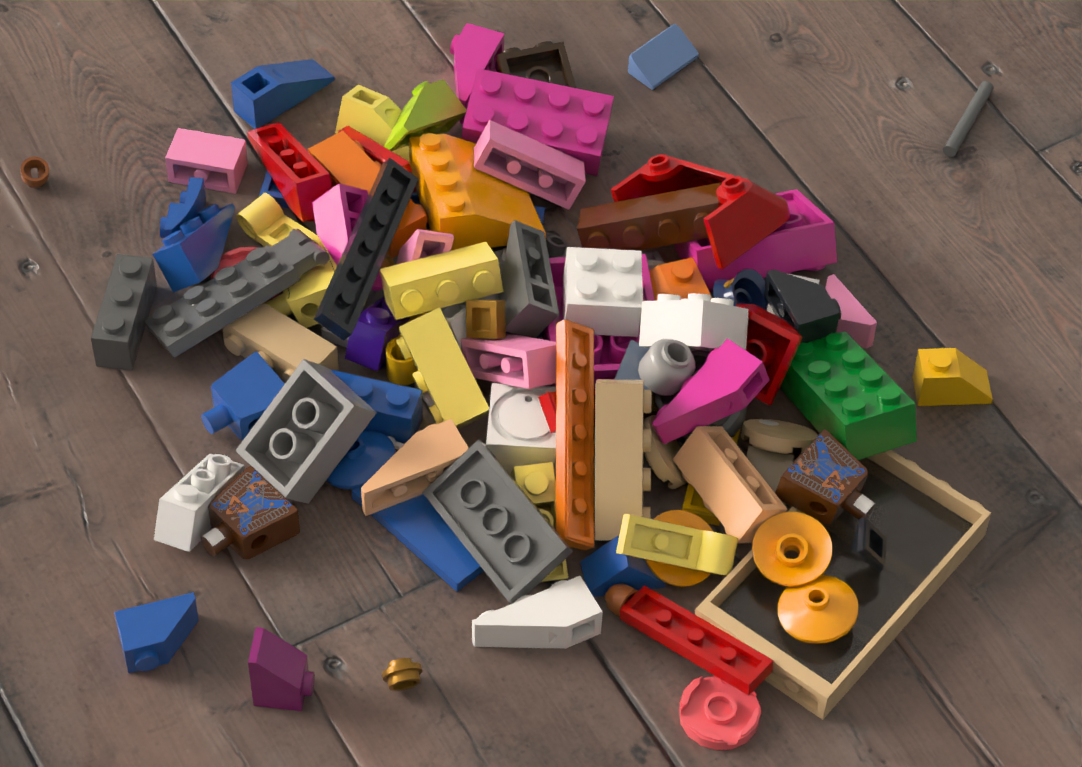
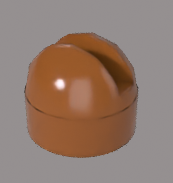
(42, 169)
(617, 596)

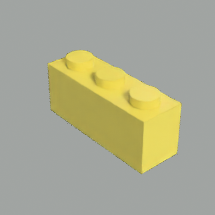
(441, 280)
(442, 370)

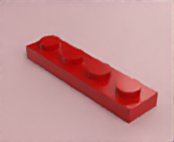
(696, 640)

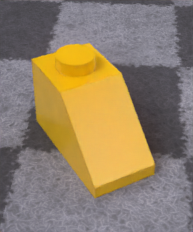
(949, 378)

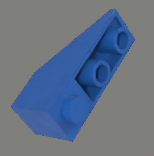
(276, 88)
(197, 249)

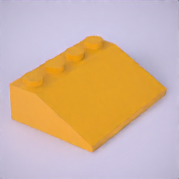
(463, 198)

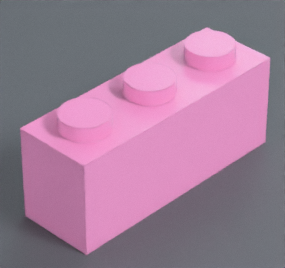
(529, 164)
(512, 360)

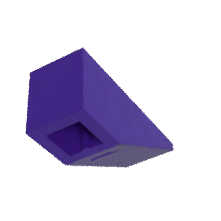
(372, 334)

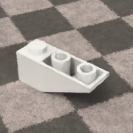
(184, 508)
(547, 619)

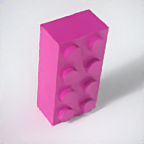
(547, 112)

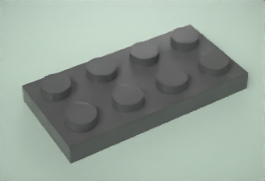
(497, 522)

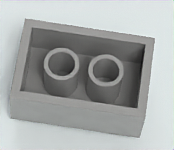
(305, 431)

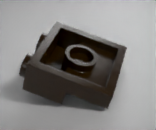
(543, 63)

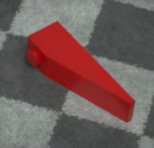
(292, 168)

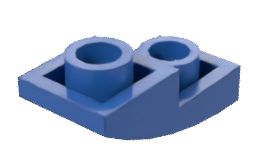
(190, 204)

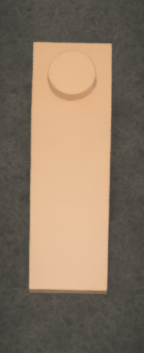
(413, 467)

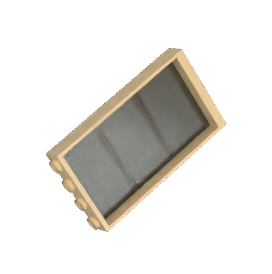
(927, 538)

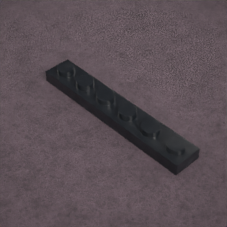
(366, 249)

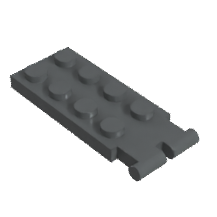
(234, 292)

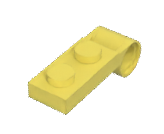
(267, 224)
(677, 545)

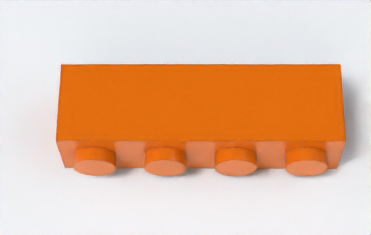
(353, 167)

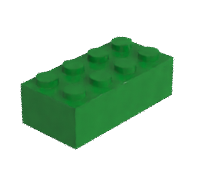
(850, 396)

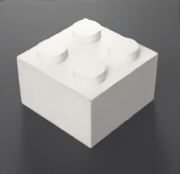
(603, 290)
(695, 321)

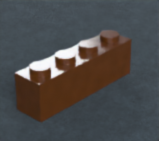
(649, 220)

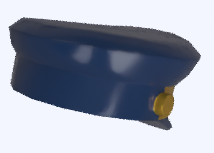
(745, 288)

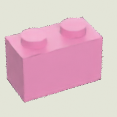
(207, 156)

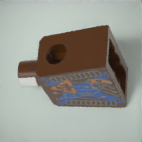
(826, 482)
(250, 517)

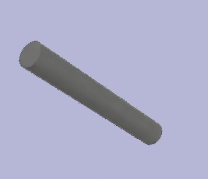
(968, 118)

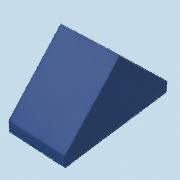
(608, 568)

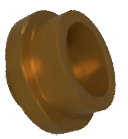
(402, 674)

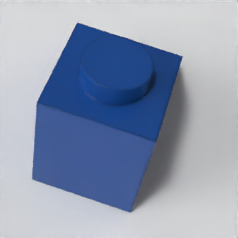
(155, 630)

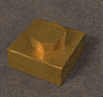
(485, 319)

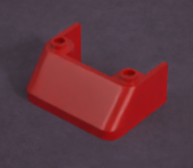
(733, 228)

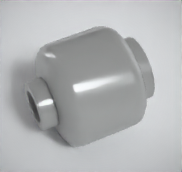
(666, 366)

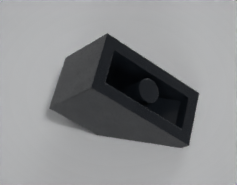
(802, 305)

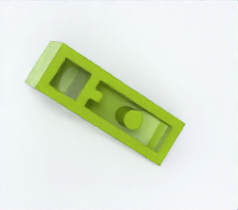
(430, 110)

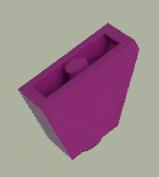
(278, 673)

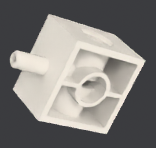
(519, 428)

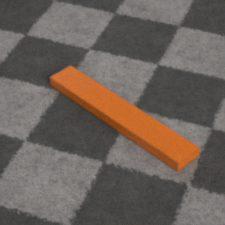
(575, 434)

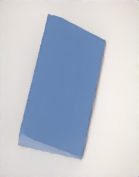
(662, 57)

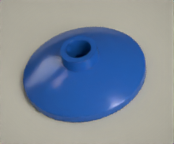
(362, 460)

